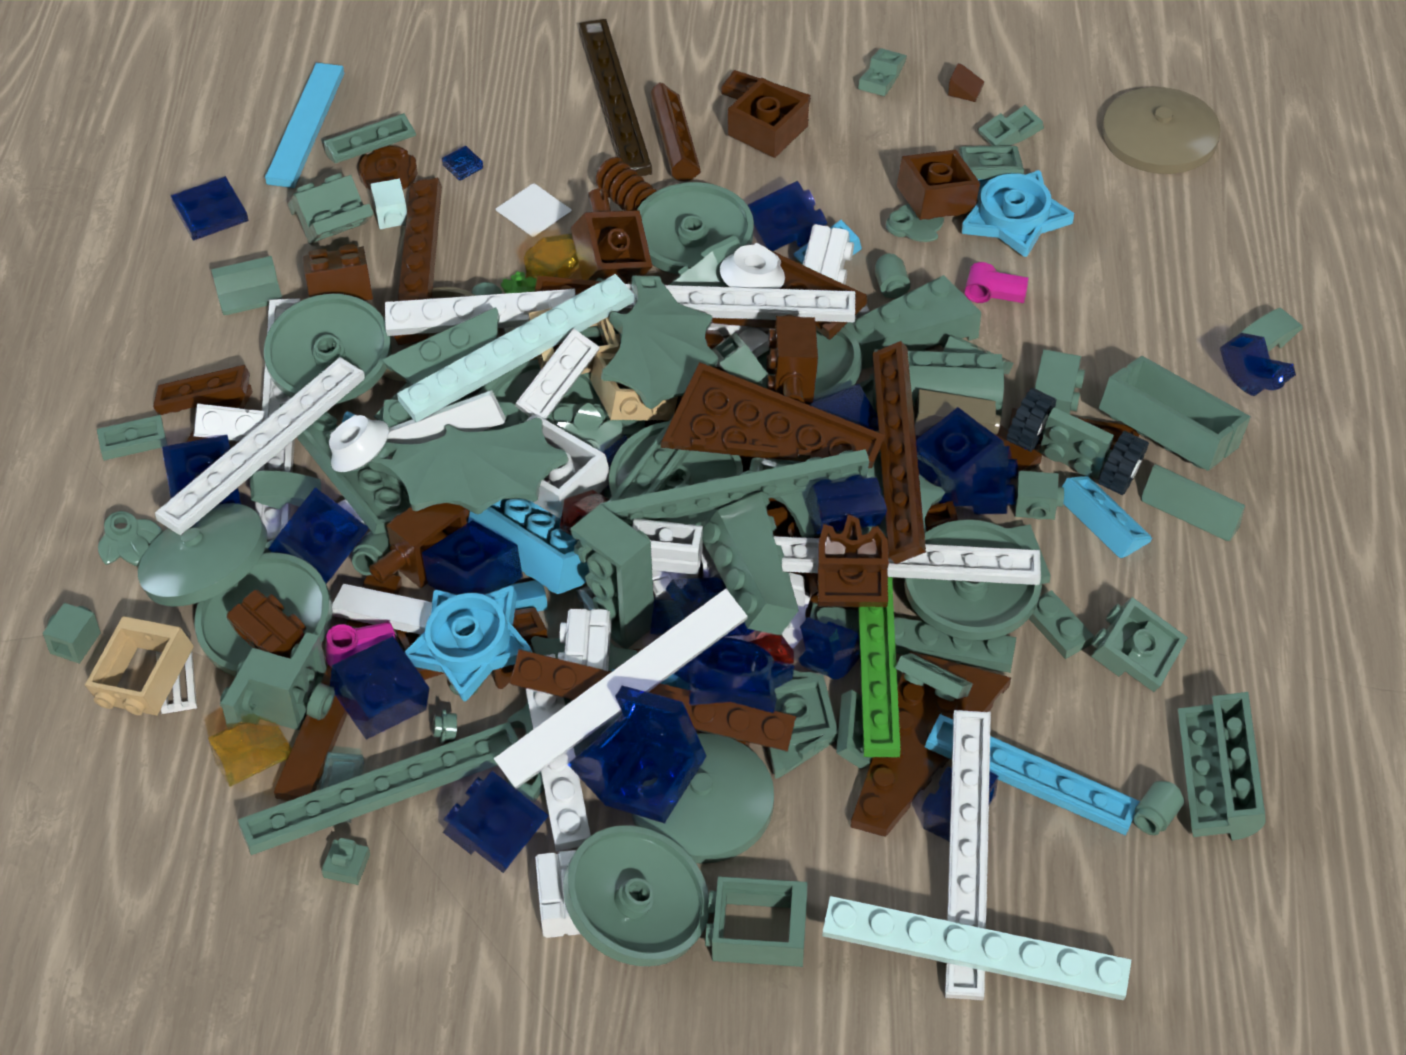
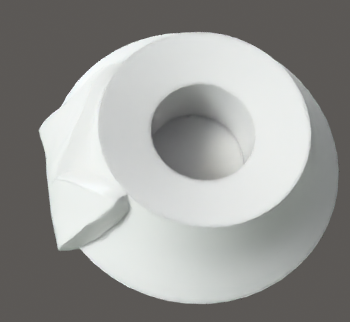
(752, 268)
(357, 442)

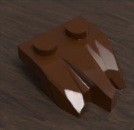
(852, 567)

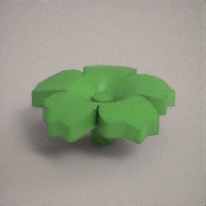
(519, 284)

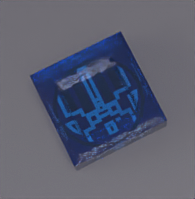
(462, 163)

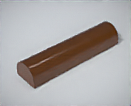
(675, 133)

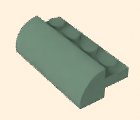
(956, 374)
(1222, 767)

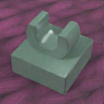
(346, 861)

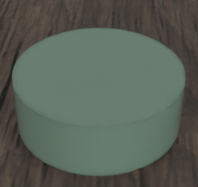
(320, 701)

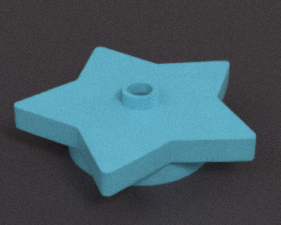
(1016, 211)
(469, 637)

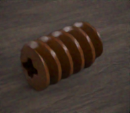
(623, 184)

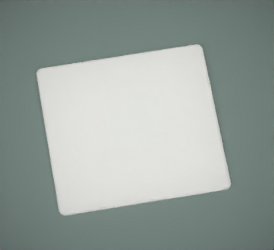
(533, 210)

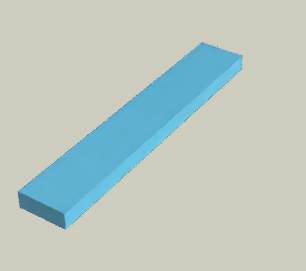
(304, 125)
(1046, 780)

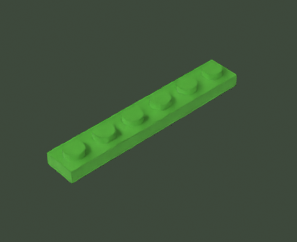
(879, 680)

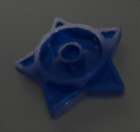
(735, 673)

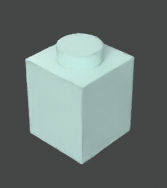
(389, 203)

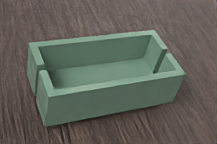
(1174, 413)

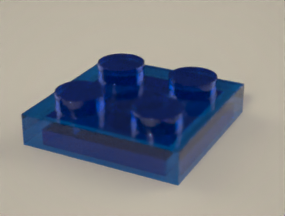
(209, 208)

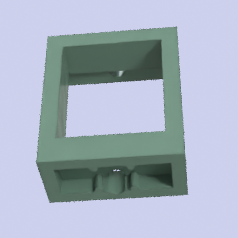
(758, 893)

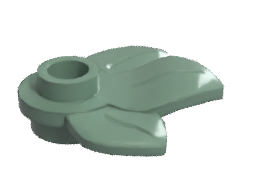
(906, 223)
(591, 429)
(128, 542)

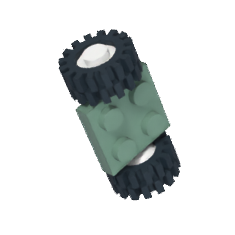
(1076, 442)

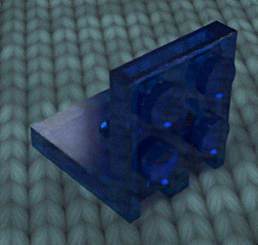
(663, 750)

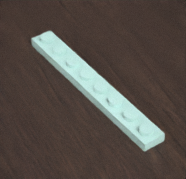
(514, 348)
(977, 948)

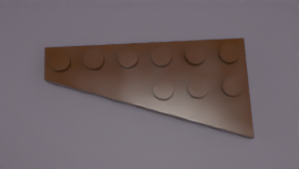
(746, 419)
(897, 780)

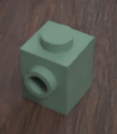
(1038, 495)
(71, 632)

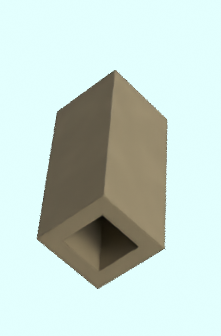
(934, 406)

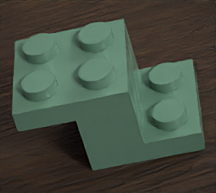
(329, 207)
(275, 686)

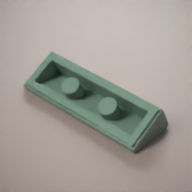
(369, 138)
(1193, 503)

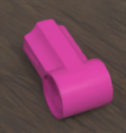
(987, 283)
(346, 641)

